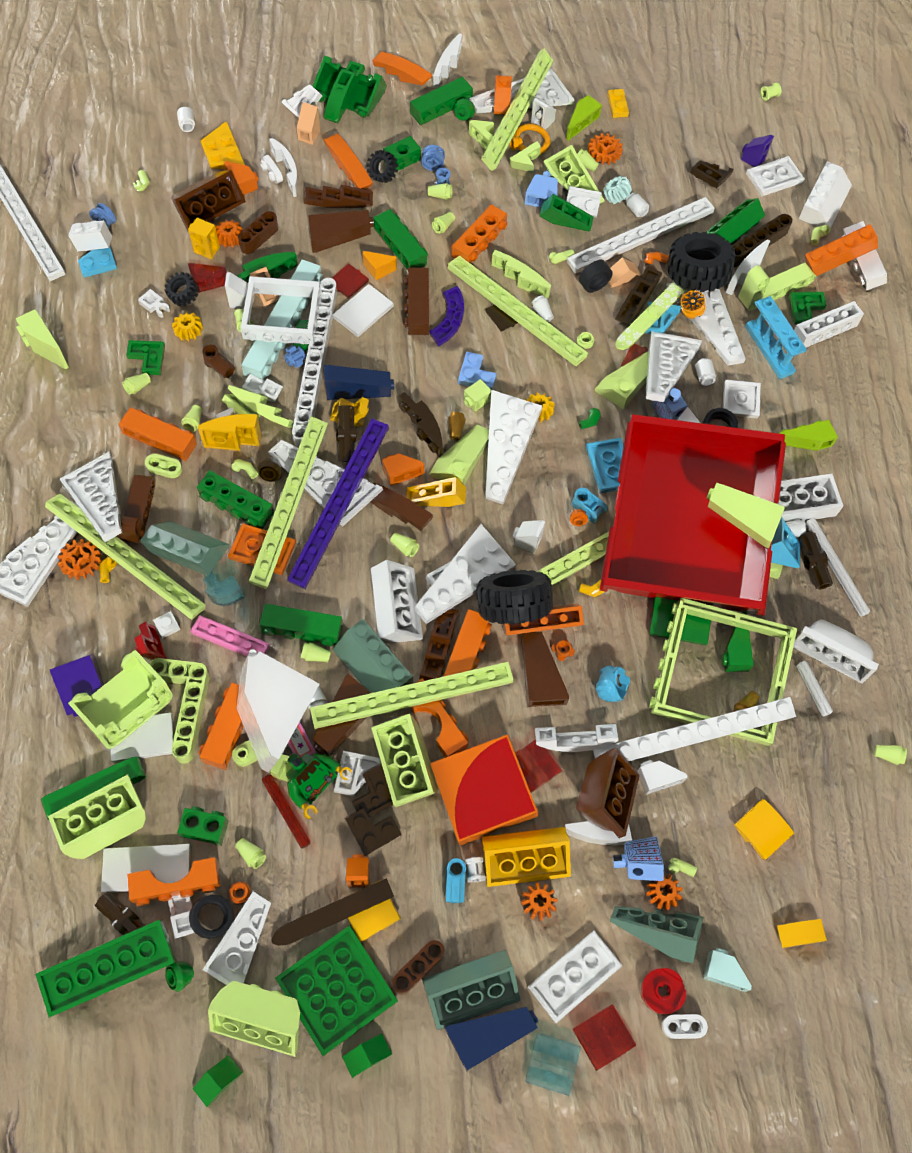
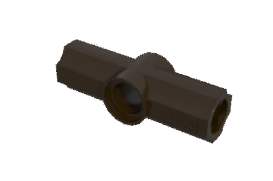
(346, 433)
(815, 560)
(120, 916)

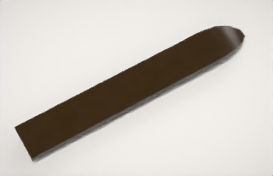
(333, 913)

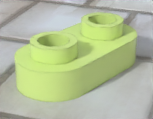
(165, 465)
(250, 756)

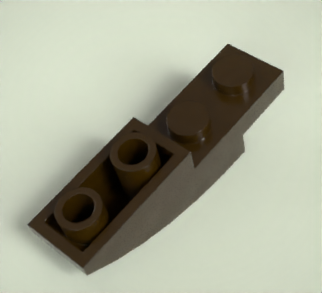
(426, 423)

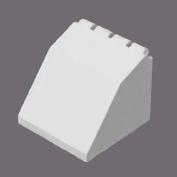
(271, 704)

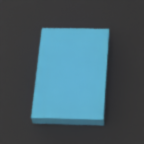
(605, 462)

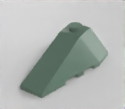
(669, 933)

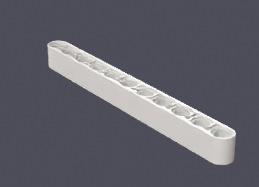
(315, 352)

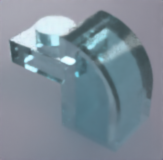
(224, 592)

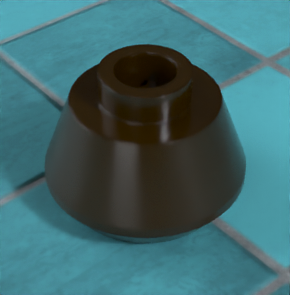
(269, 470)

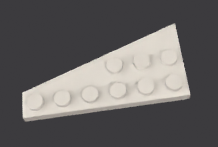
(550, 91)
(717, 327)
(666, 362)
(509, 434)
(96, 495)
(33, 561)
(458, 581)

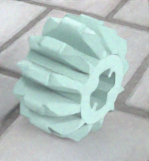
(617, 189)

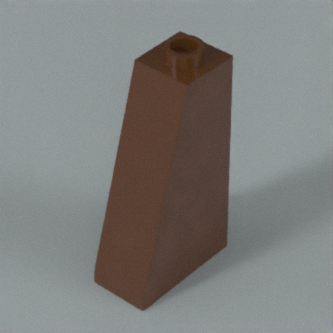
(338, 228)
(541, 674)
(331, 737)

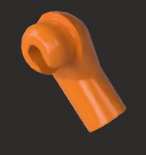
(651, 256)

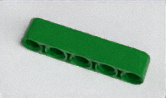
(67, 795)

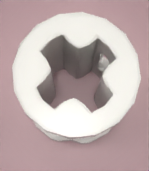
(475, 869)

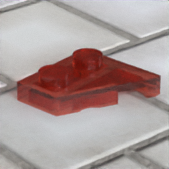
(207, 276)

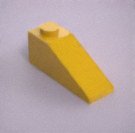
(439, 493)

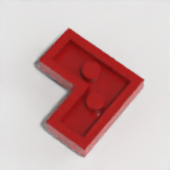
(149, 643)

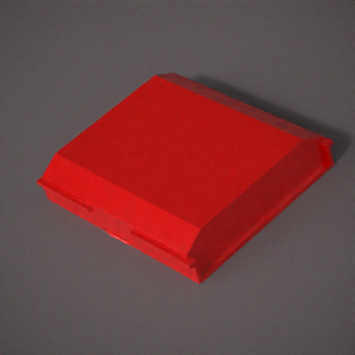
(665, 532)

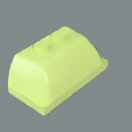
(404, 760)
(98, 819)
(256, 1017)

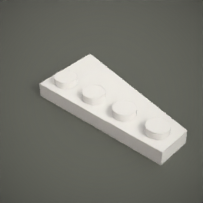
(236, 949)

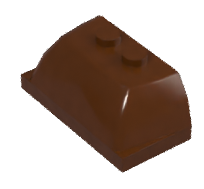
(208, 198)
(609, 792)

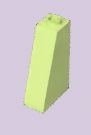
(747, 512)

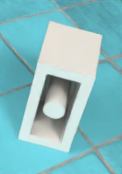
(90, 235)

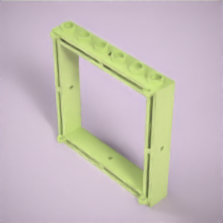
(680, 609)

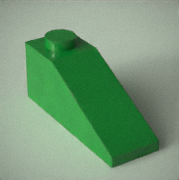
(565, 214)
(738, 651)

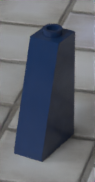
(356, 383)
(486, 1036)

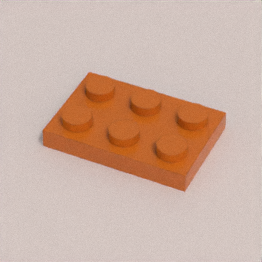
(248, 545)

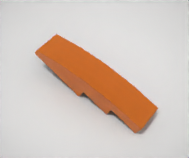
(403, 68)
(348, 161)

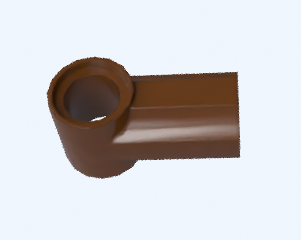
(217, 361)

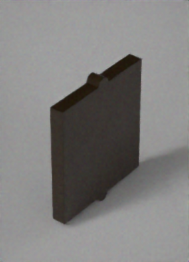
(500, 318)

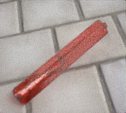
(286, 811)

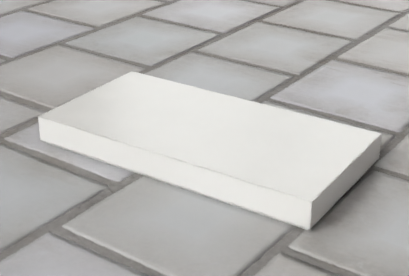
(166, 862)
(574, 976)

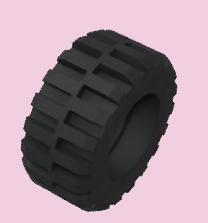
(701, 261)
(514, 596)

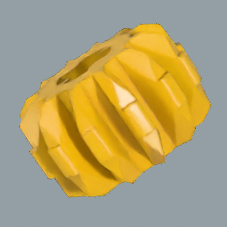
(187, 326)
(547, 405)

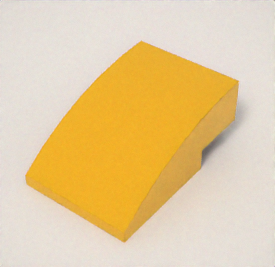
(231, 432)

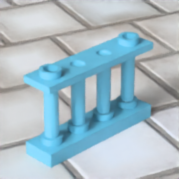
(768, 344)

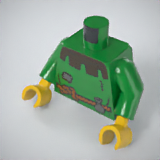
(310, 777)

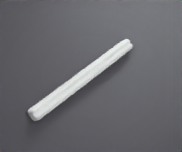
(838, 569)

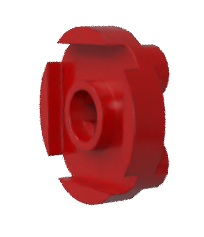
(675, 987)

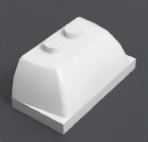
(837, 649)

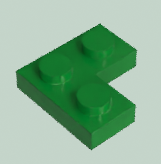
(802, 304)
(150, 352)

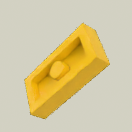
(618, 103)

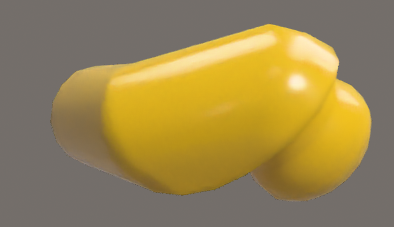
(105, 568)
(593, 590)

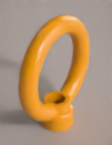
(517, 143)

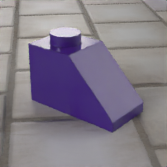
(757, 150)

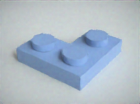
(471, 371)

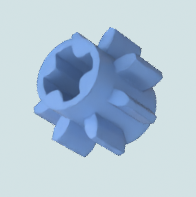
(294, 356)

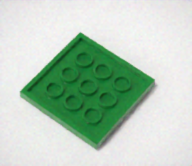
(336, 990)

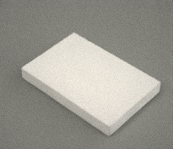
(775, 176)
(363, 310)
(149, 740)

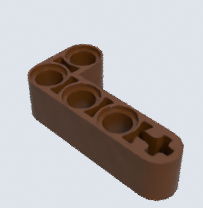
(137, 509)

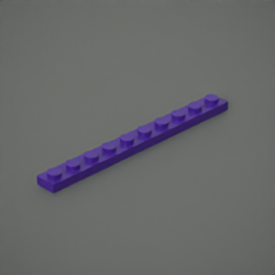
(338, 504)

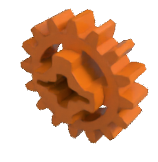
(605, 148)
(82, 562)

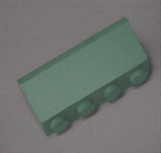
(184, 546)
(371, 659)
(471, 989)

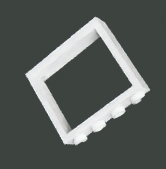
(285, 288)

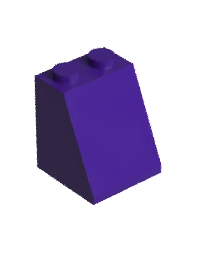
(77, 677)

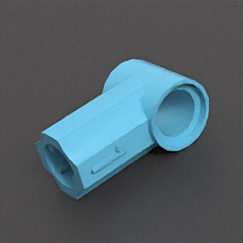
(455, 883)

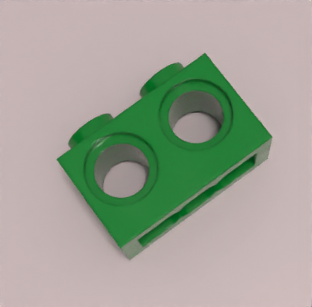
(201, 830)

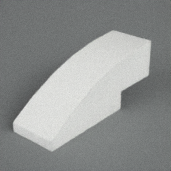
(590, 833)

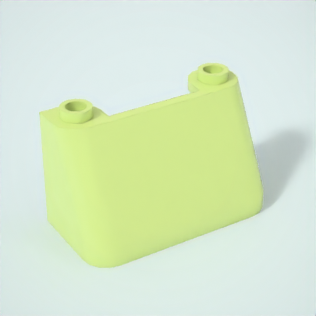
(123, 701)

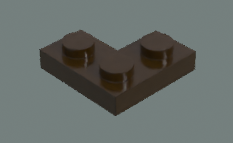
(379, 795)
(371, 836)

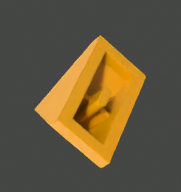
(379, 264)

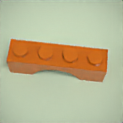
(451, 738)
(202, 877)

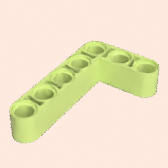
(759, 285)
(188, 702)

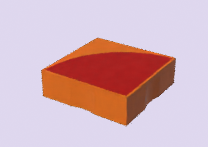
(484, 789)

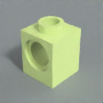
(477, 395)

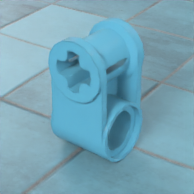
(590, 505)

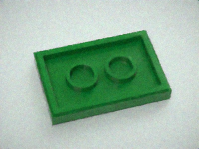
(695, 628)

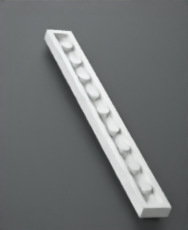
(29, 229)
(641, 234)
(703, 730)

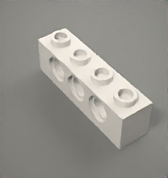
(829, 324)

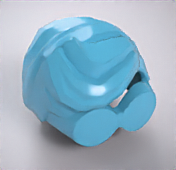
(607, 684)

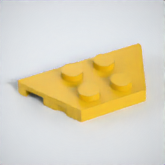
(221, 147)

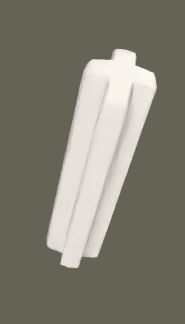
(814, 688)

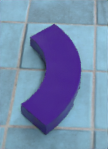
(453, 318)

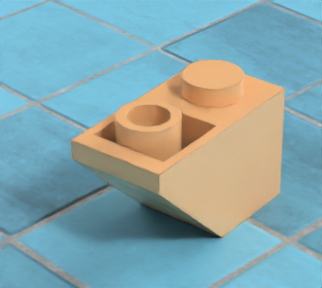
(308, 123)

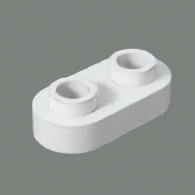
(270, 167)
(683, 1026)

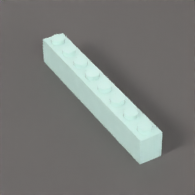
(285, 314)

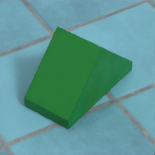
(366, 1055)
(217, 1080)

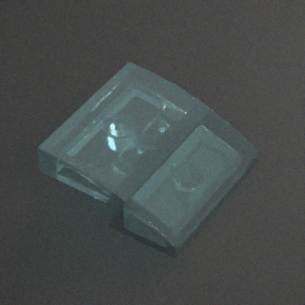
(553, 1064)

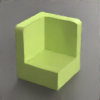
(281, 768)

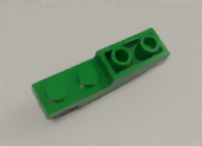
(341, 92)
(275, 263)

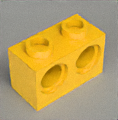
(204, 238)

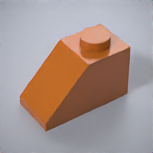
(502, 94)
(244, 176)
(401, 468)
(357, 871)

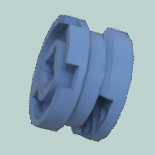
(432, 158)
(102, 213)

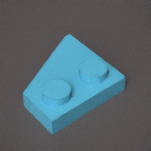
(97, 262)
(665, 320)

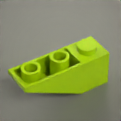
(812, 436)

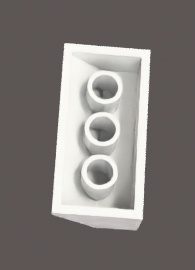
(826, 196)
(395, 602)

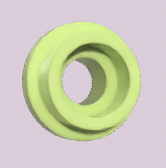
(585, 336)

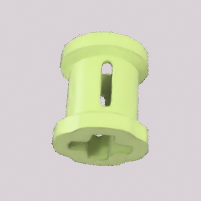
(771, 91)

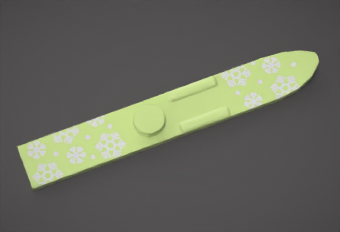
(648, 317)

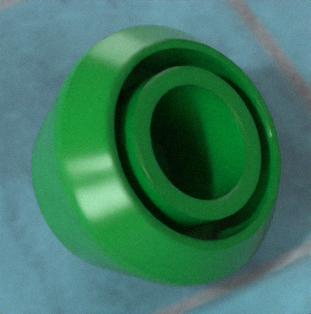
(464, 109)
(179, 975)

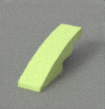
(518, 271)
(258, 404)

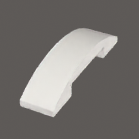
(282, 154)
(576, 741)

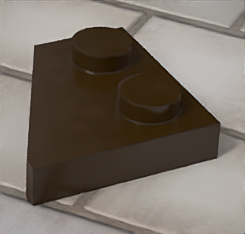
(711, 173)

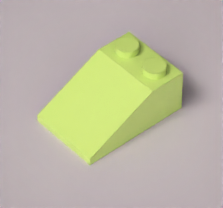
(39, 338)

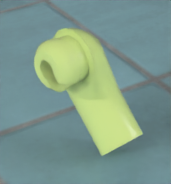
(143, 182)
(819, 232)
(559, 257)
(245, 465)
(679, 865)

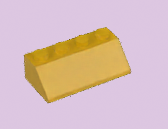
(526, 856)

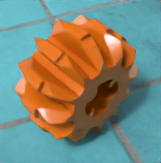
(228, 233)
(544, 896)
(670, 898)

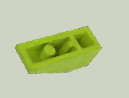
(585, 113)

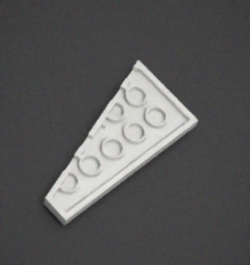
(324, 479)

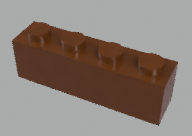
(418, 301)

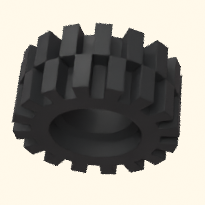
(374, 165)
(185, 296)

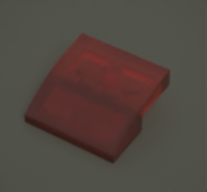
(537, 765)
(604, 1037)

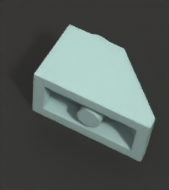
(725, 970)

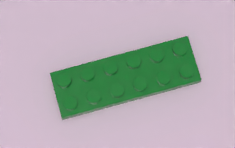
(105, 968)

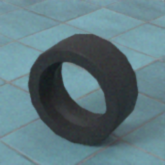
(595, 276)
(723, 414)
(227, 920)

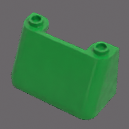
(365, 94)

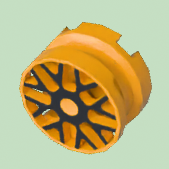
(693, 304)

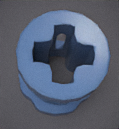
(444, 177)

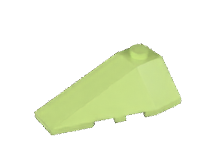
(570, 170)
(625, 382)
(462, 456)

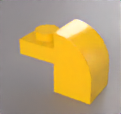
(360, 410)

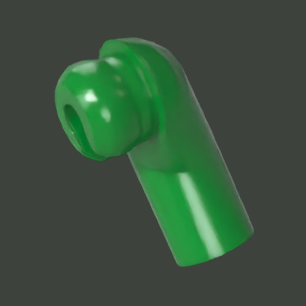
(592, 420)

